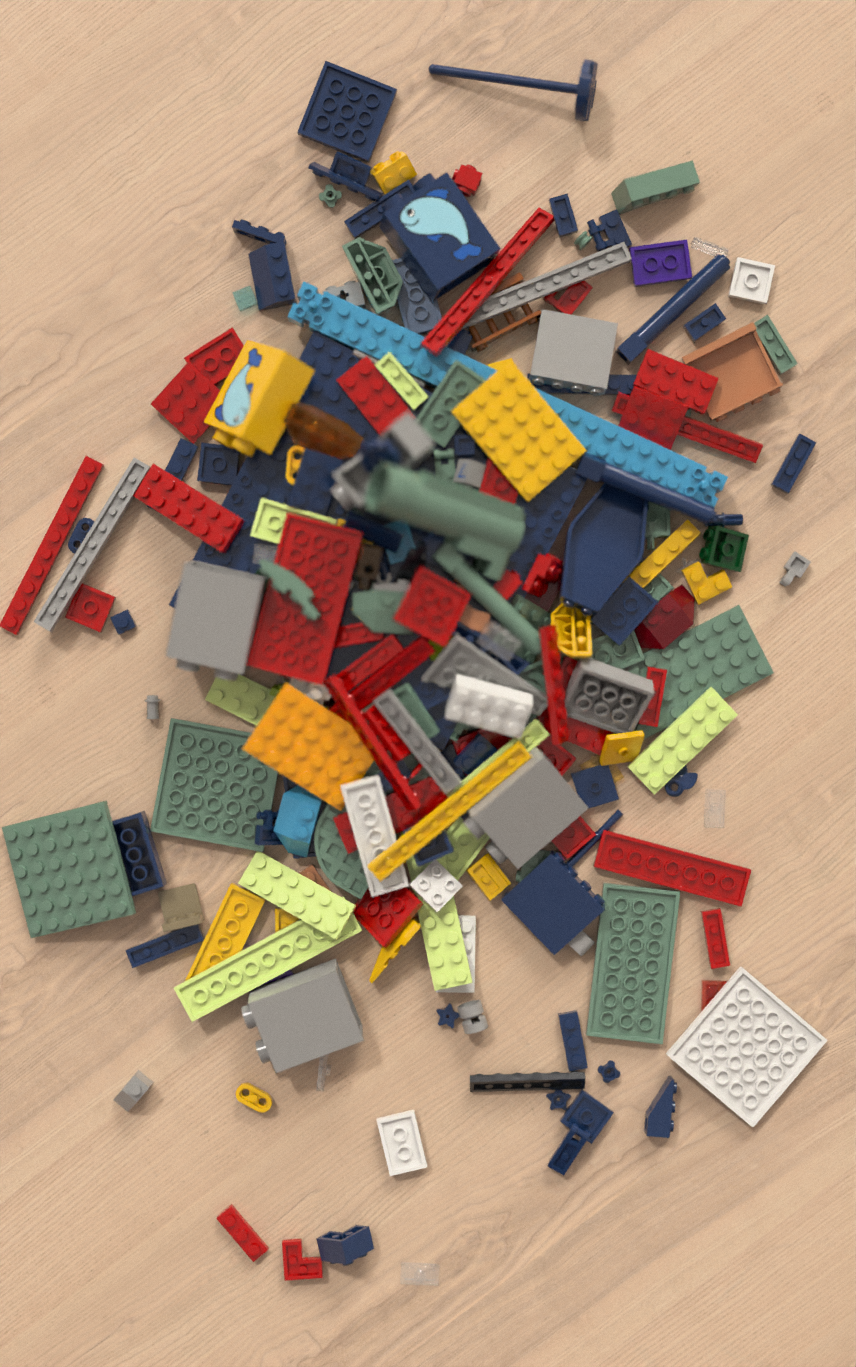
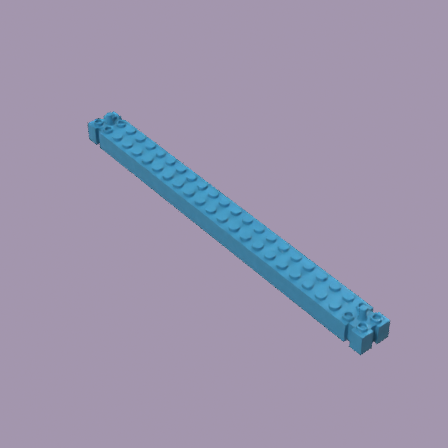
(378, 336)

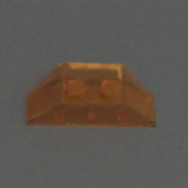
(321, 432)

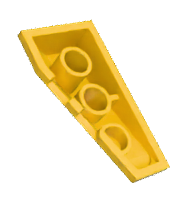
(392, 950)

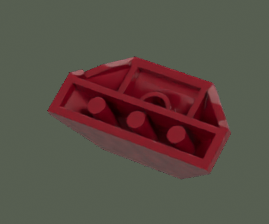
(666, 620)

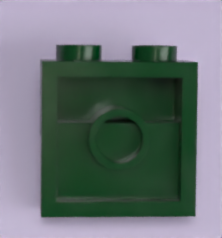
(724, 548)

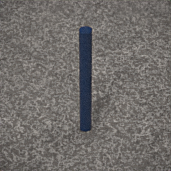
(584, 849)

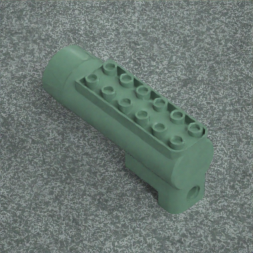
(463, 515)

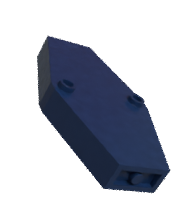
(602, 548)

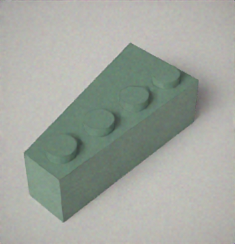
(655, 186)

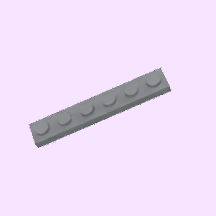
(417, 741)

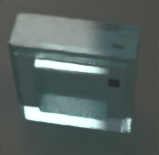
(245, 298)

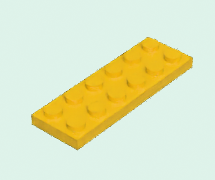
(229, 928)

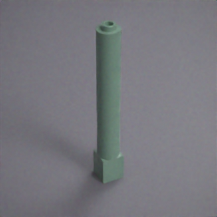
(455, 564)

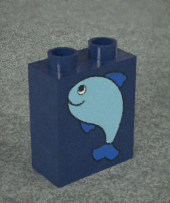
(438, 235)

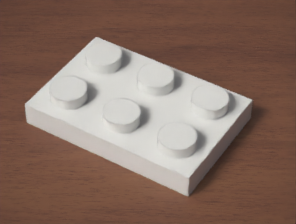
(402, 1142)

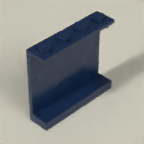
(554, 902)

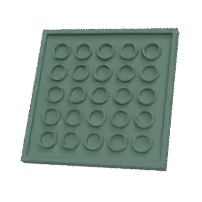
(211, 786)
(68, 869)

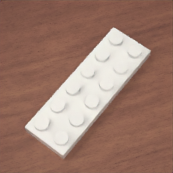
(372, 830)

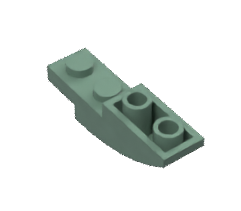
(286, 581)

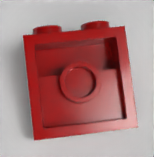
(545, 569)

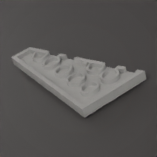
(467, 660)

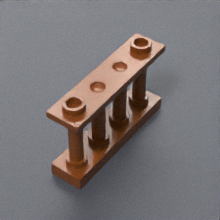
(530, 319)

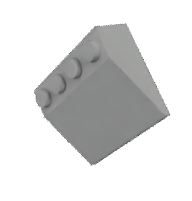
(607, 696)

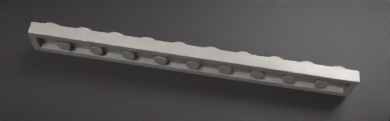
(551, 282)
(92, 545)

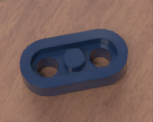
(79, 533)

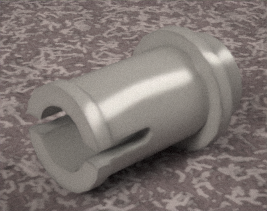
(152, 707)

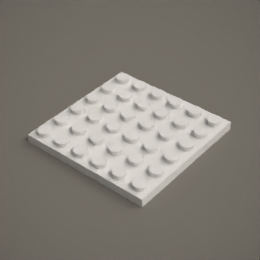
(746, 1046)

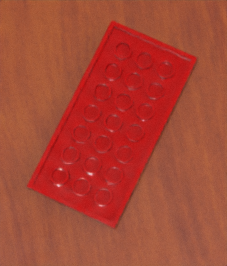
(325, 561)

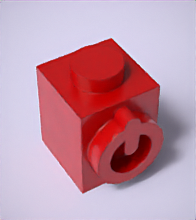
(467, 179)

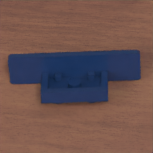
(348, 172)

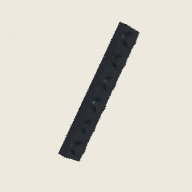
(527, 1082)

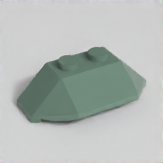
(374, 272)
(377, 610)

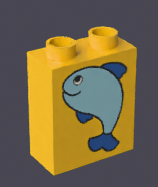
(257, 398)

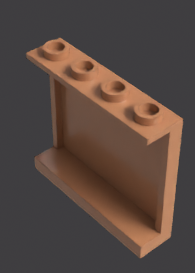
(742, 371)

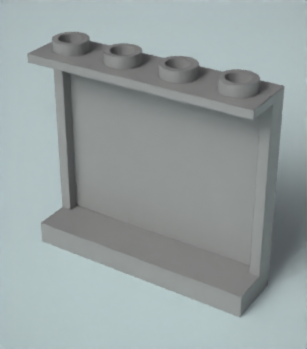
(573, 352)

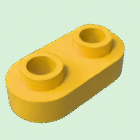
(292, 463)
(252, 1099)

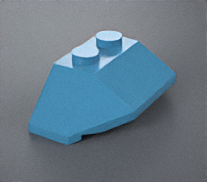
(297, 820)

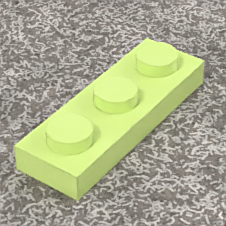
(401, 381)

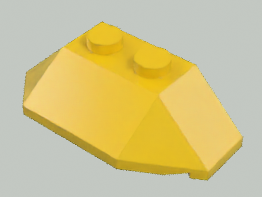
(573, 631)

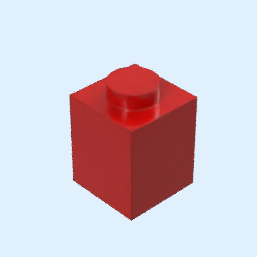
(508, 584)

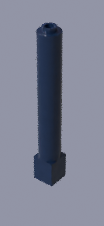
(673, 308)
(599, 470)

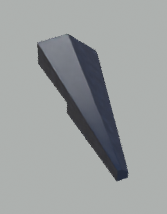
(516, 663)

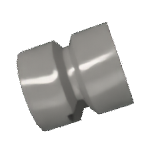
(470, 1010)

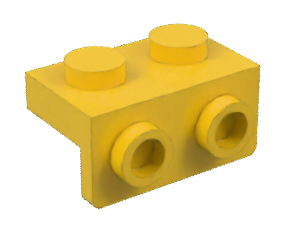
(393, 172)

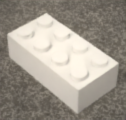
(488, 706)

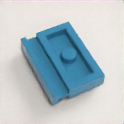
(406, 544)

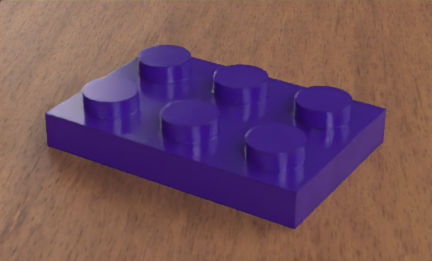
(660, 263)

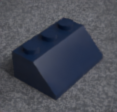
(272, 276)

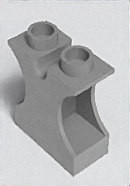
(410, 442)

